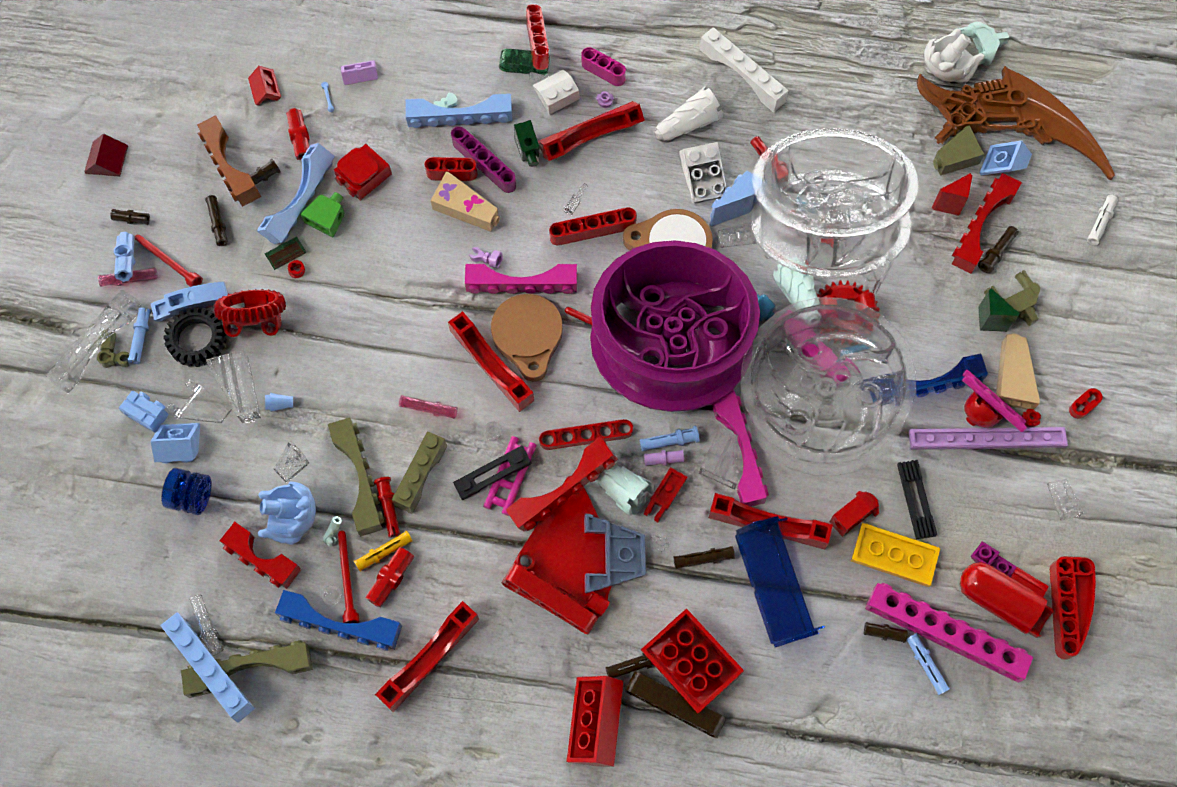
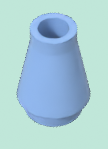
(277, 402)

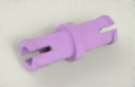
(664, 457)

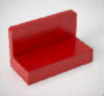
(264, 85)

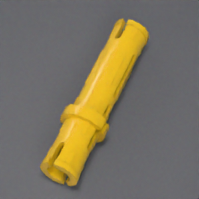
(382, 551)

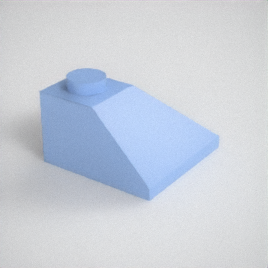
(1006, 158)

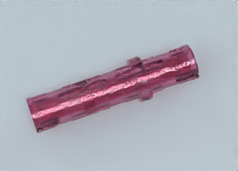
(138, 275)
(429, 407)

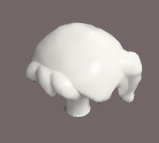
(950, 60)

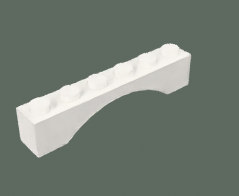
(720, 49)

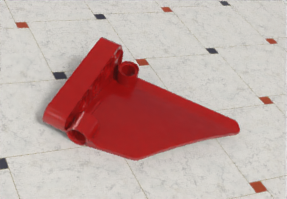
(558, 562)

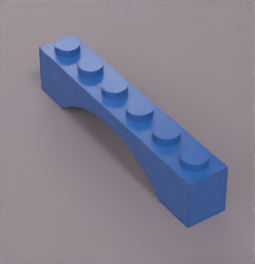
(378, 631)

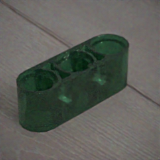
(518, 62)

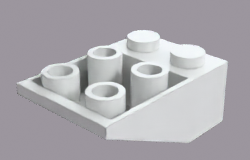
(703, 171)

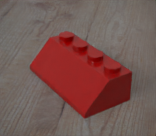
(595, 721)

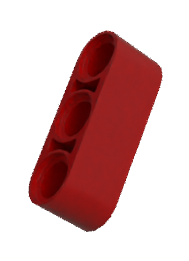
(459, 167)

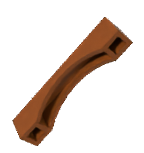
(240, 182)

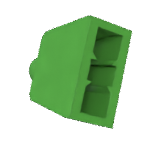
(325, 214)

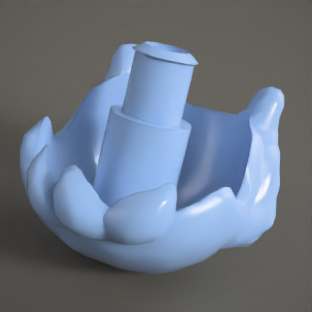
(290, 512)

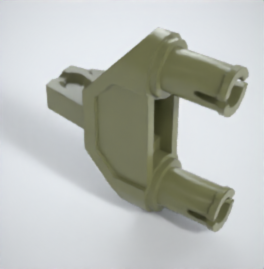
(1024, 300)

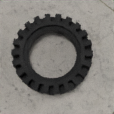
(192, 317)

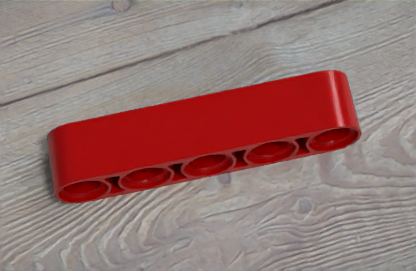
(537, 36)
(585, 232)

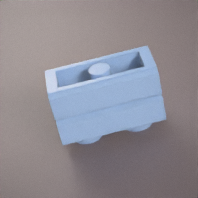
(144, 411)

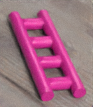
(993, 400)
(513, 487)

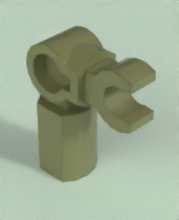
(107, 357)

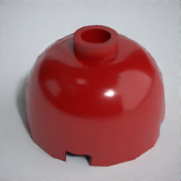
(980, 412)

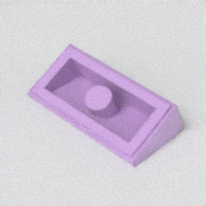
(359, 72)

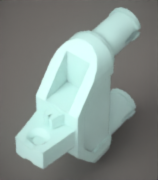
(985, 40)

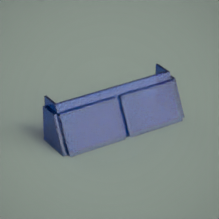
(774, 582)

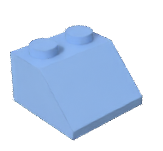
(176, 442)

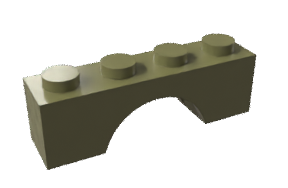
(427, 456)

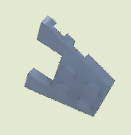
(623, 554)

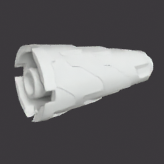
(695, 113)

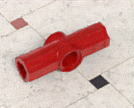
(298, 132)
(389, 577)

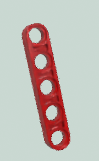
(576, 432)

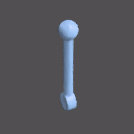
(325, 86)

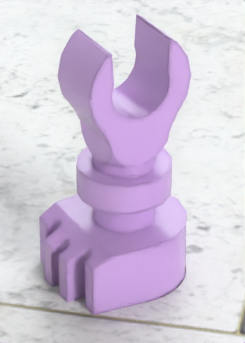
(494, 260)

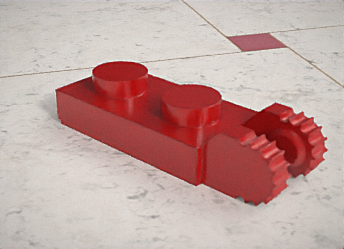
(666, 492)

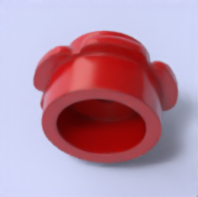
(1031, 422)

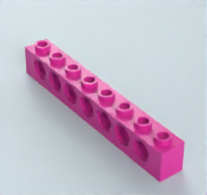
(1019, 657)

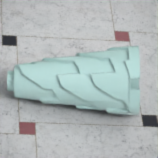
(794, 285)
(625, 488)

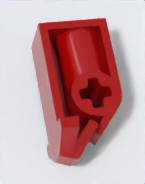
(855, 512)

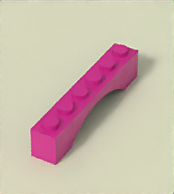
(558, 279)
(750, 487)

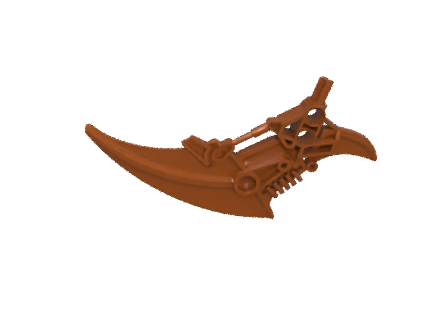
(1017, 100)

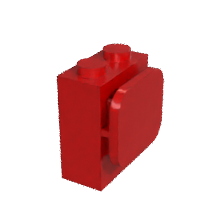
(361, 171)

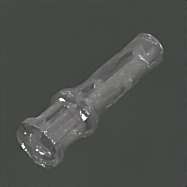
(208, 633)

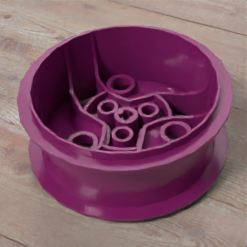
(683, 278)

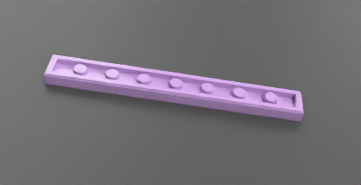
(987, 438)

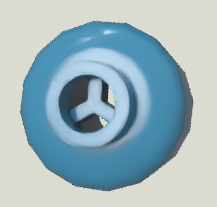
(766, 307)

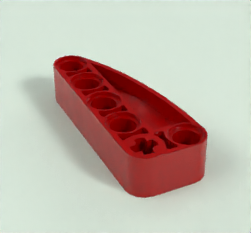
(1078, 599)

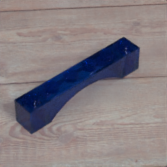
(953, 378)

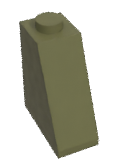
(958, 153)

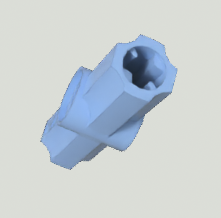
(124, 256)

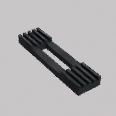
(467, 486)
(924, 526)

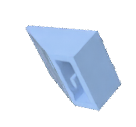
(735, 200)

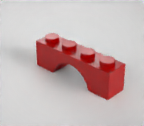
(279, 569)

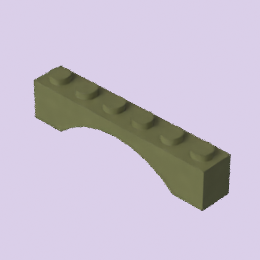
(365, 512)
(291, 658)

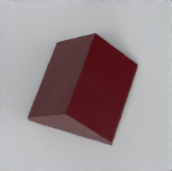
(106, 156)

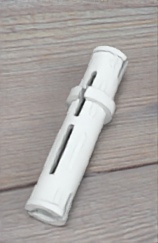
(1105, 213)

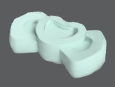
(448, 102)

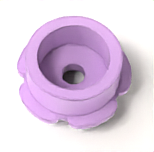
(604, 103)

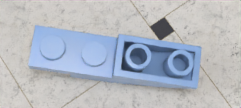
(195, 296)

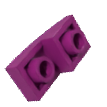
(989, 555)

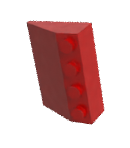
(692, 661)

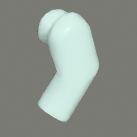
(329, 536)

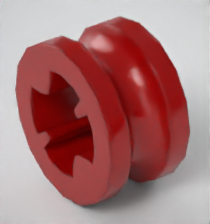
(293, 273)

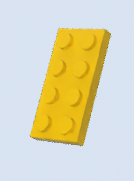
(895, 554)

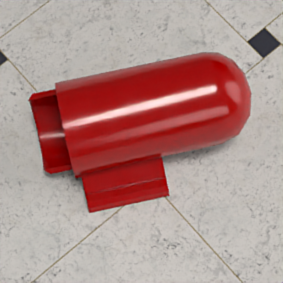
(1012, 599)

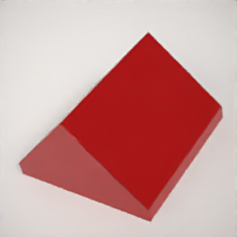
(953, 196)

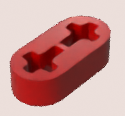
(1082, 400)

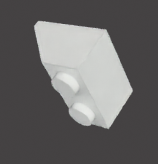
(557, 91)

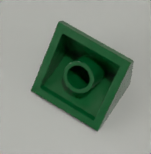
(996, 313)

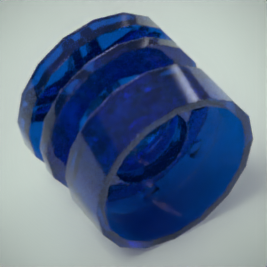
(186, 491)

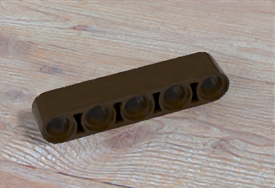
(674, 704)

